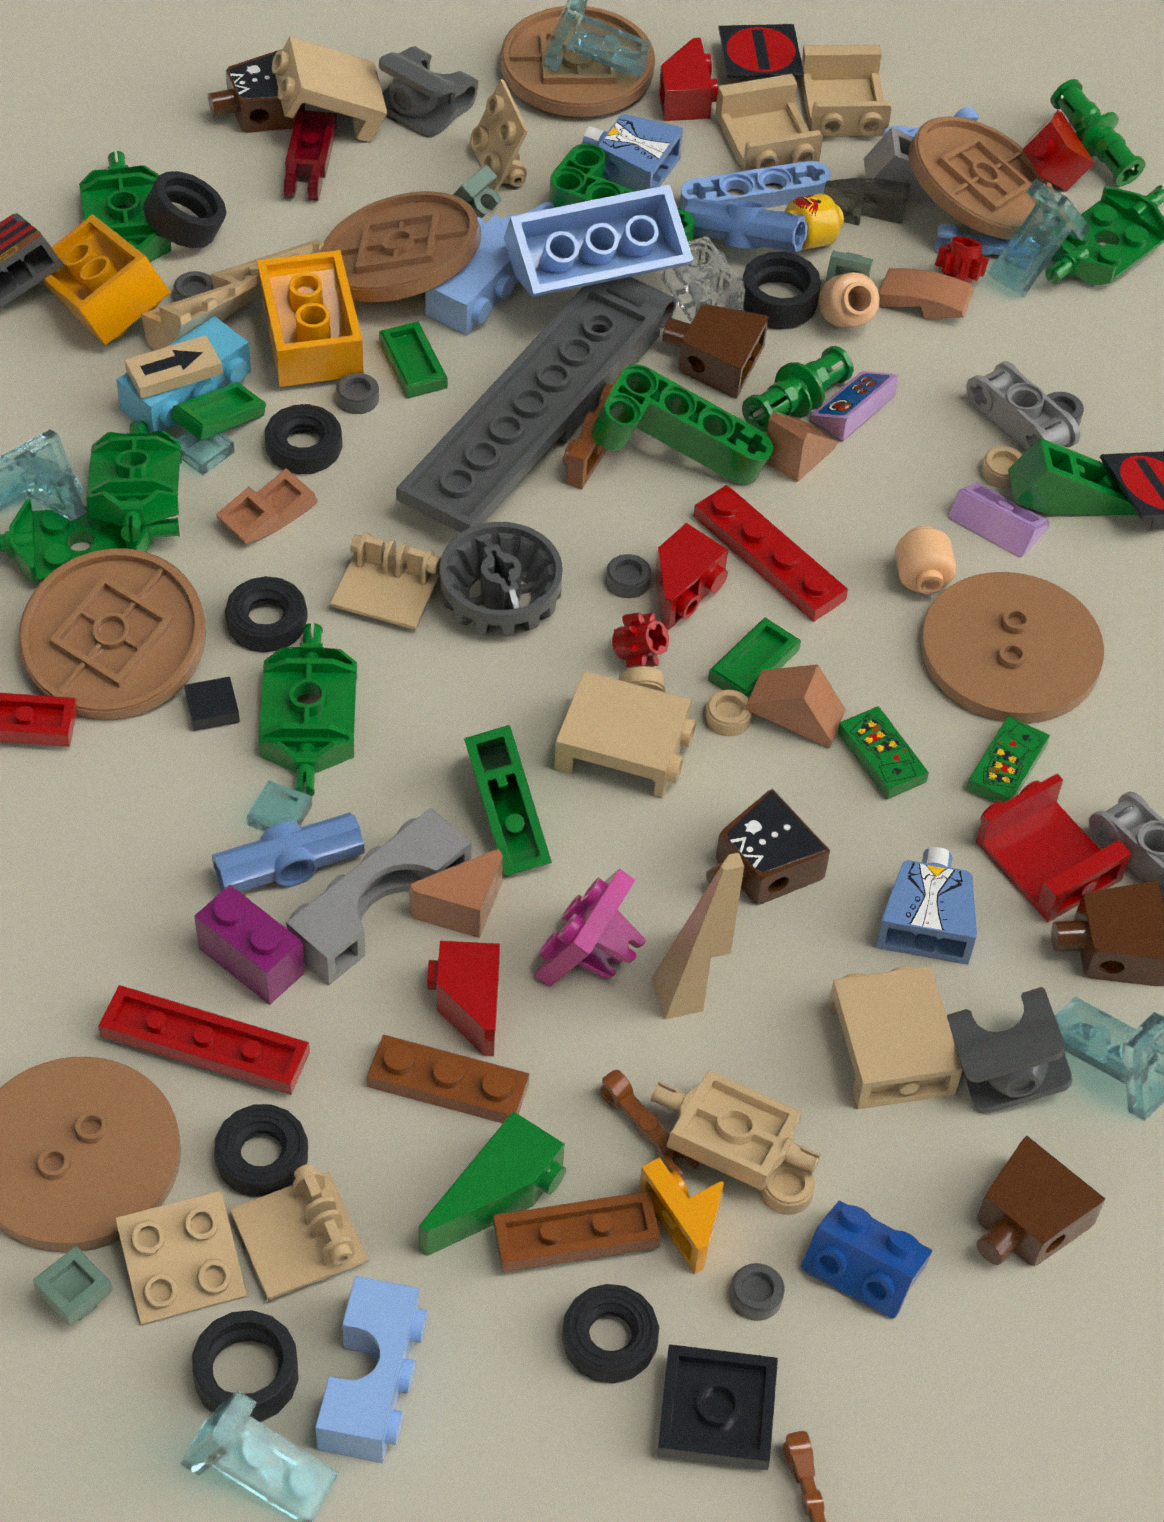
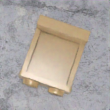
(331, 82)
(844, 90)
(765, 123)
(625, 730)
(896, 1036)

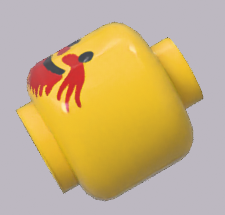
(821, 216)

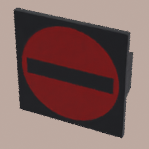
(760, 51)
(1141, 481)

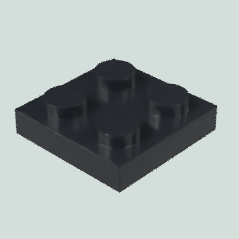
(718, 1407)

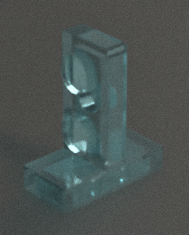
(595, 41)
(1038, 238)
(43, 473)
(1119, 1051)
(260, 1460)

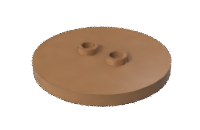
(580, 84)
(974, 174)
(405, 244)
(113, 633)
(1012, 647)
(82, 1149)

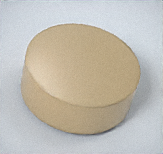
(996, 465)
(645, 677)
(727, 713)
(789, 1189)

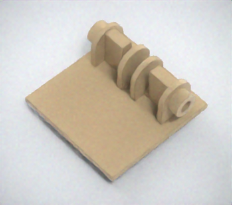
(500, 138)
(387, 581)
(299, 1233)
(180, 1257)

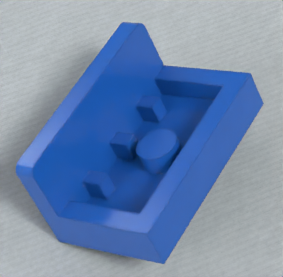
(865, 1258)

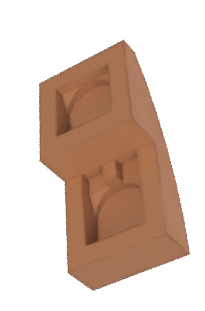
(935, 292)
(269, 510)

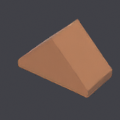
(796, 445)
(798, 701)
(459, 895)

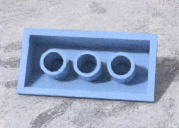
(597, 241)

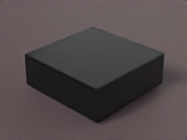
(211, 703)

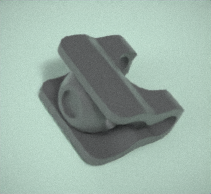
(424, 97)
(1012, 1063)

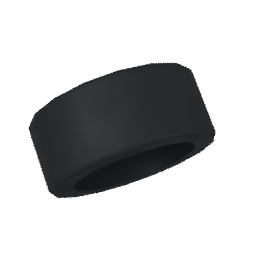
(176, 224)
(787, 269)
(243, 1327)

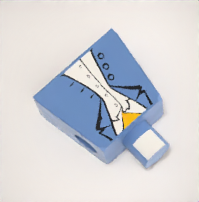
(637, 151)
(931, 910)

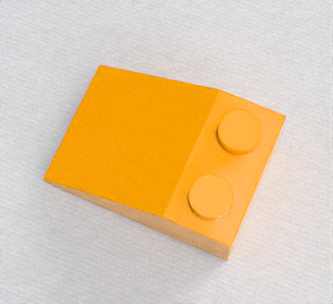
(104, 280)
(310, 318)

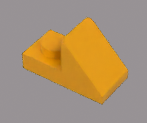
(684, 1219)

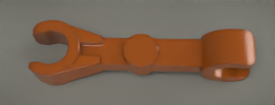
(619, 1093)
(800, 1461)

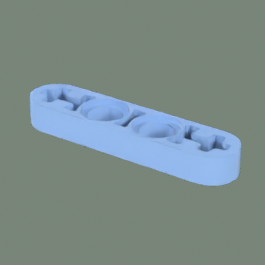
(797, 179)

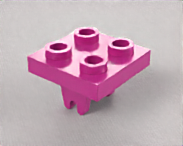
(592, 933)

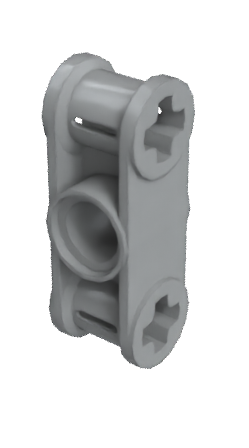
(1021, 408)
(1139, 831)

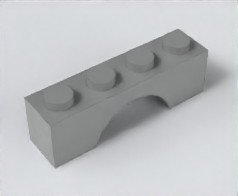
(332, 922)

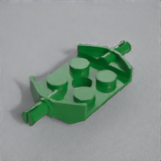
(120, 185)
(1123, 220)
(134, 478)
(44, 539)
(315, 734)

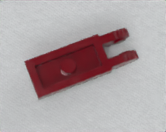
(309, 151)

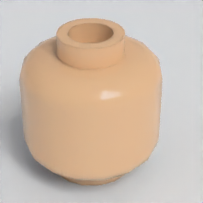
(849, 300)
(926, 558)

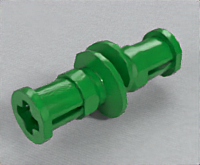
(1098, 132)
(798, 388)

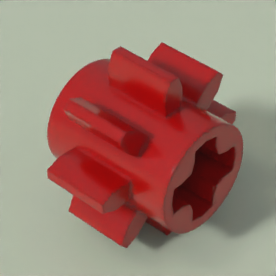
(962, 259)
(640, 640)

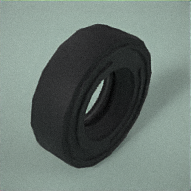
(303, 459)
(266, 636)
(253, 1121)
(604, 1364)

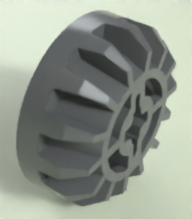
(502, 558)

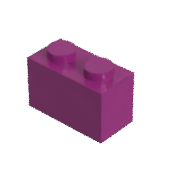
(249, 944)

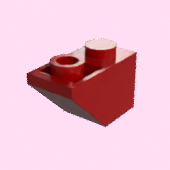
(687, 84)
(686, 572)

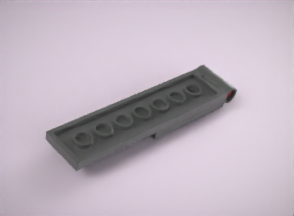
(536, 401)

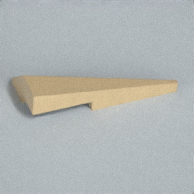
(231, 291)
(707, 934)

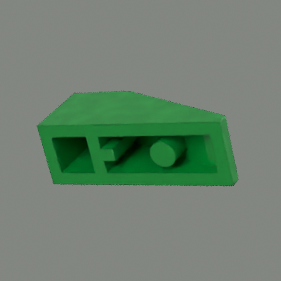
(1065, 483)
(507, 800)
(501, 1179)

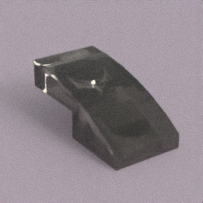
(869, 198)

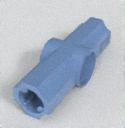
(747, 224)
(289, 853)

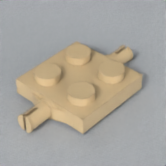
(734, 1129)

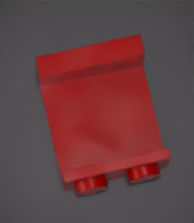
(1047, 850)

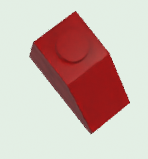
(1058, 152)
(468, 989)

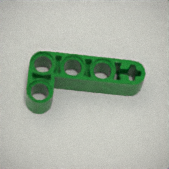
(582, 179)
(683, 422)

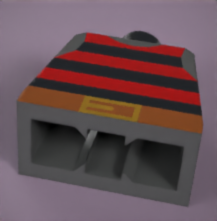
(24, 258)

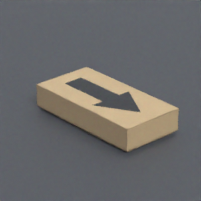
(173, 366)

